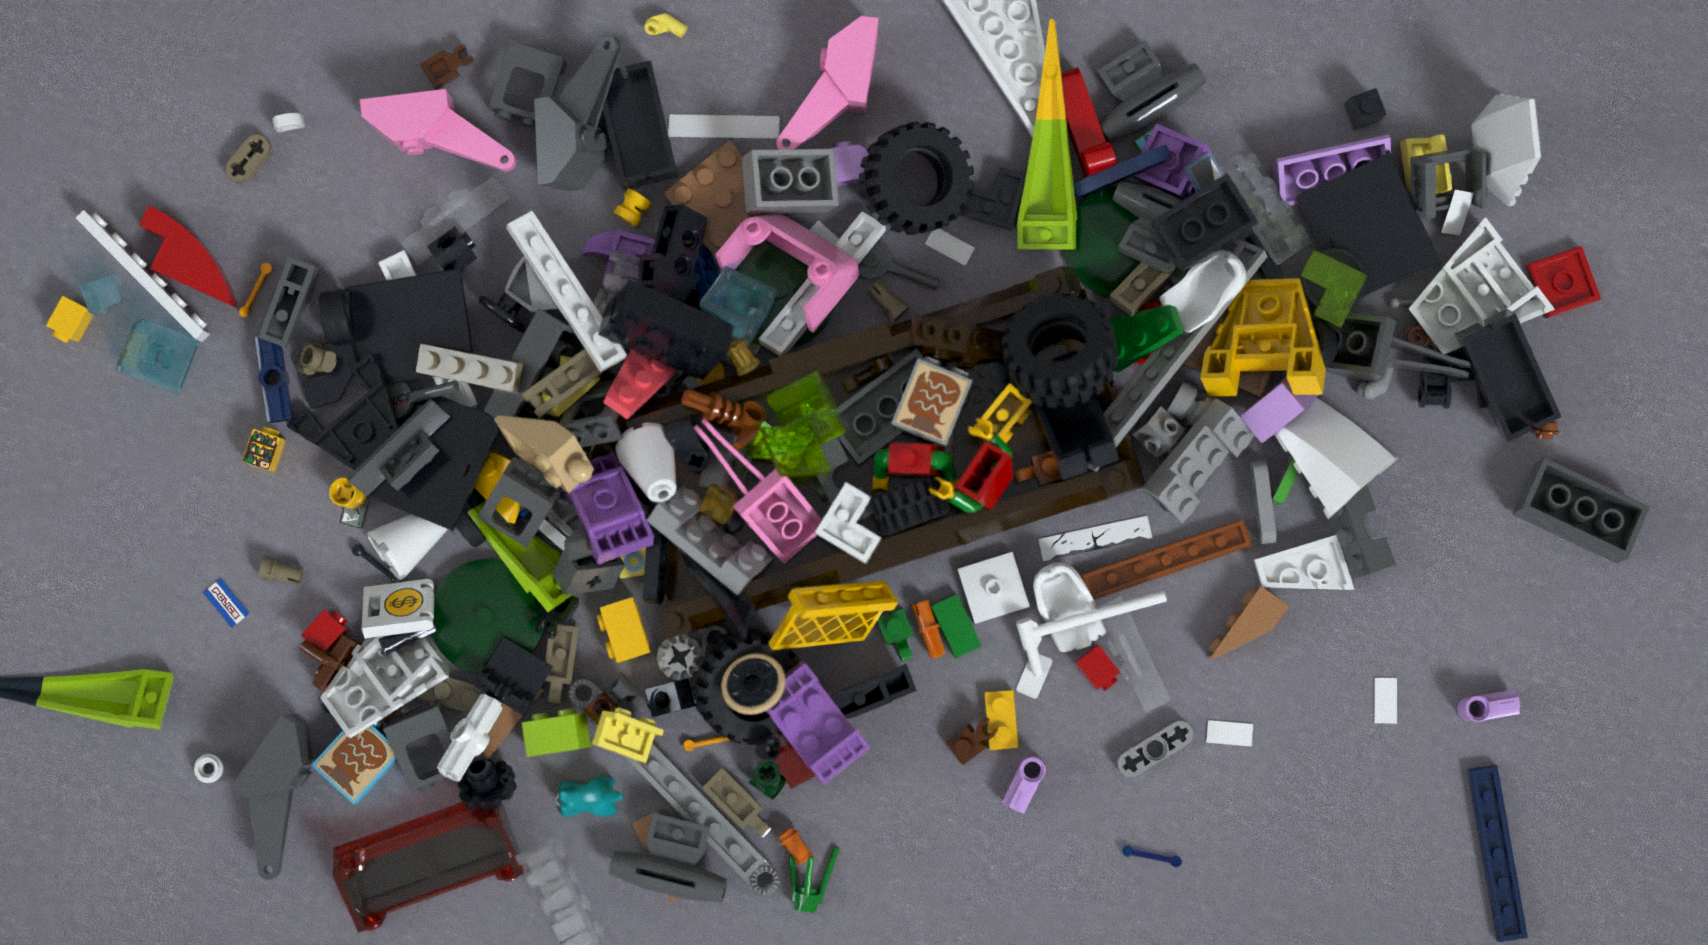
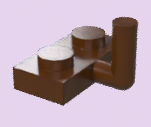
(331, 663)

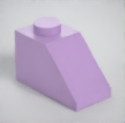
(848, 162)

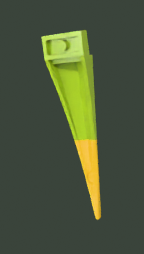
(1048, 198)

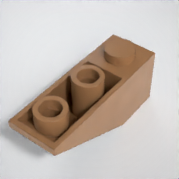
(1256, 617)

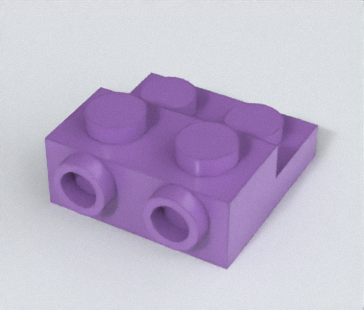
(1169, 175)

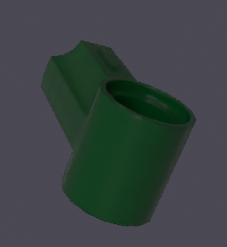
(768, 779)

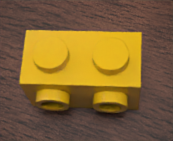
(1006, 411)

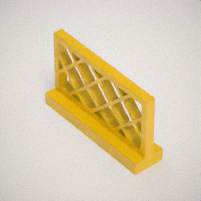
(830, 603)

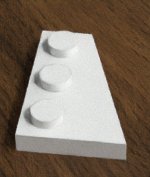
(1306, 567)

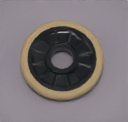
(754, 700)

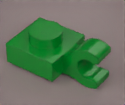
(896, 630)

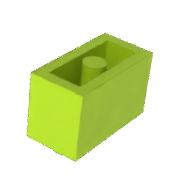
(556, 734)

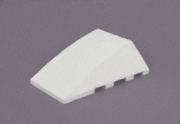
(1511, 143)
(1473, 287)
(1333, 454)
(380, 684)

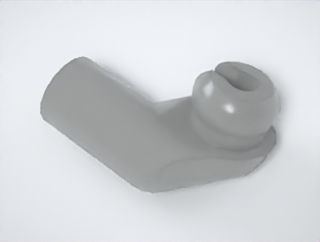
(1375, 388)

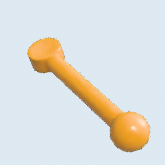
(266, 269)
(689, 745)

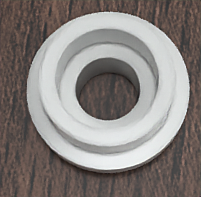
(199, 768)

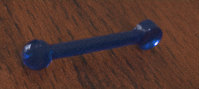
(1175, 860)

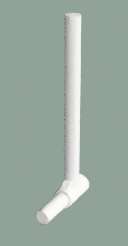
(1031, 632)

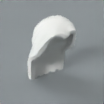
(1206, 288)
(1061, 594)

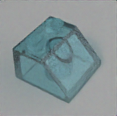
(739, 302)
(157, 355)

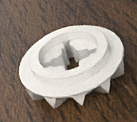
(666, 654)

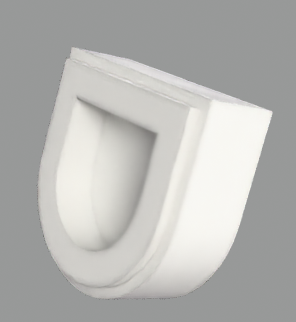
(288, 122)

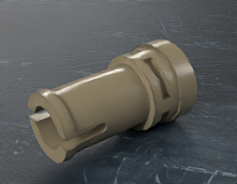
(892, 306)
(274, 570)

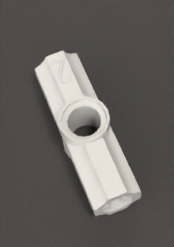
(469, 737)

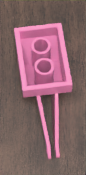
(841, 87)
(429, 121)
(772, 507)

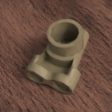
(315, 359)

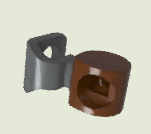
(608, 702)

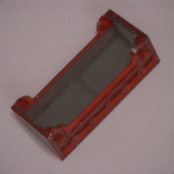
(423, 861)

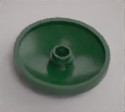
(1098, 234)
(780, 272)
(480, 607)

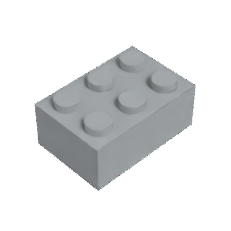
(790, 181)

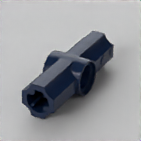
(276, 397)

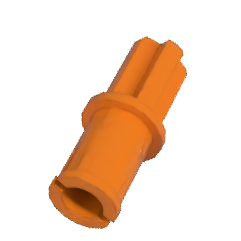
(928, 629)

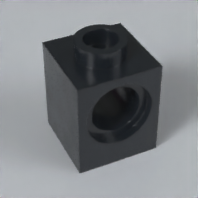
(453, 250)
(679, 695)

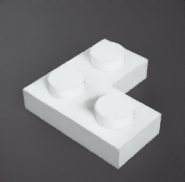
(841, 524)

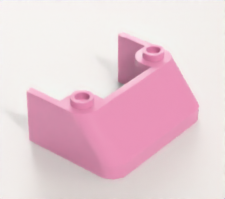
(828, 269)

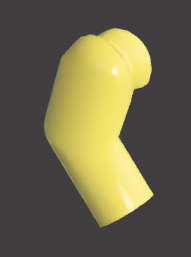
(663, 23)

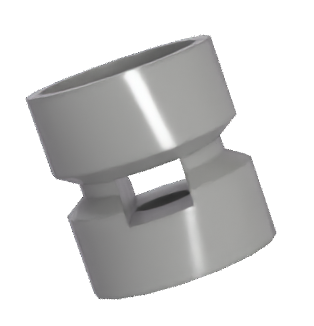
(1188, 403)

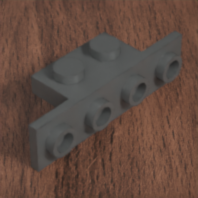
(402, 452)

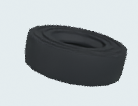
(470, 530)

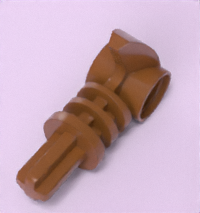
(742, 422)

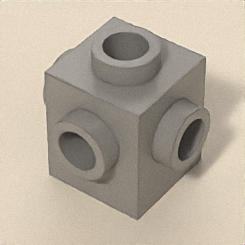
(1159, 432)

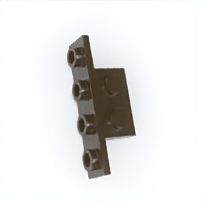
(956, 341)

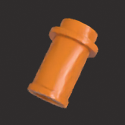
(795, 845)

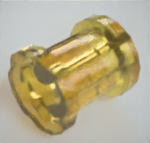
(742, 356)

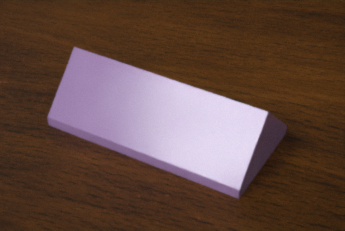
(1310, 169)

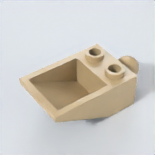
(547, 449)

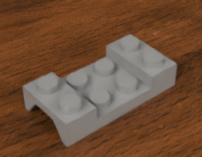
(1196, 457)
(706, 542)

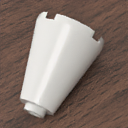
(649, 460)
(405, 542)

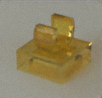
(718, 503)

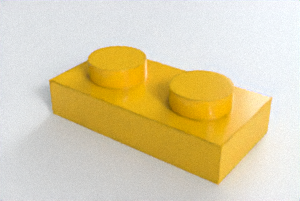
(1001, 712)

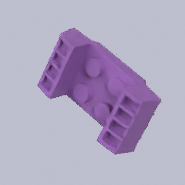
(610, 511)
(816, 725)

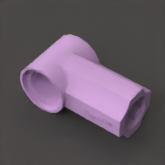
(1490, 705)
(1023, 786)

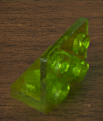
(791, 450)

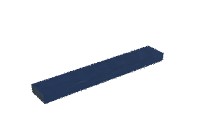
(1497, 853)

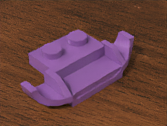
(618, 240)

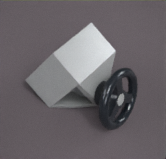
(522, 290)

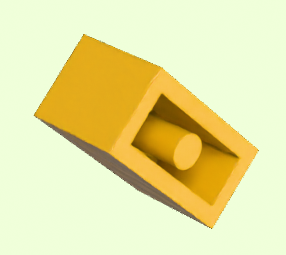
(624, 630)

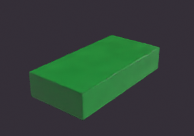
(956, 626)

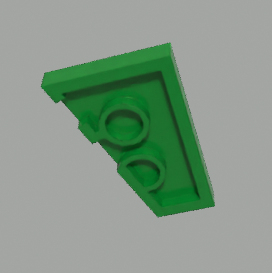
(1144, 333)

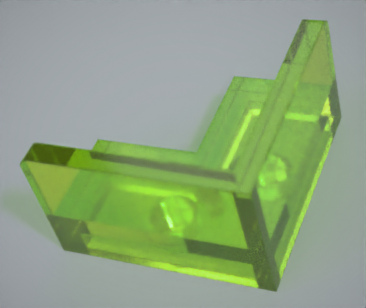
(1341, 286)
(808, 403)

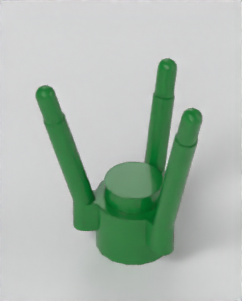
(806, 898)

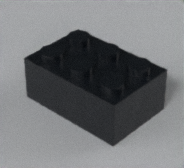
(1204, 222)

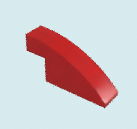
(186, 258)

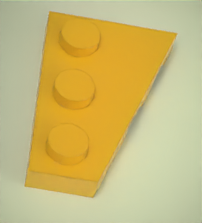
(487, 480)

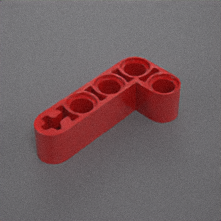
(1083, 126)

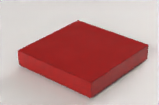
(1564, 280)

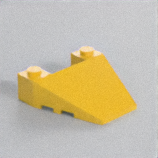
(1265, 332)

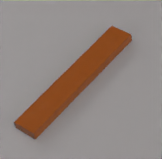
(1167, 559)

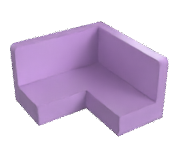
(1275, 410)

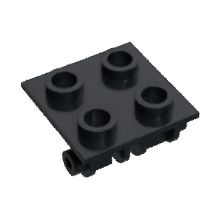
(513, 676)

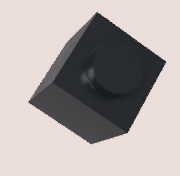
(1365, 109)

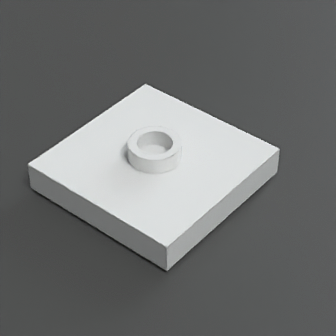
(993, 587)

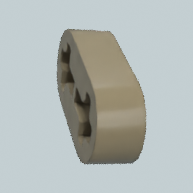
(243, 154)

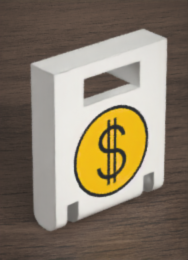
(402, 608)

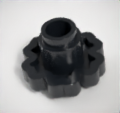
(486, 784)

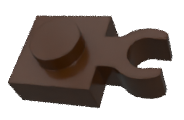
(442, 69)
(969, 742)

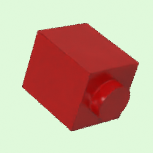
(326, 630)
(1098, 668)

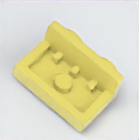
(1421, 146)
(626, 735)

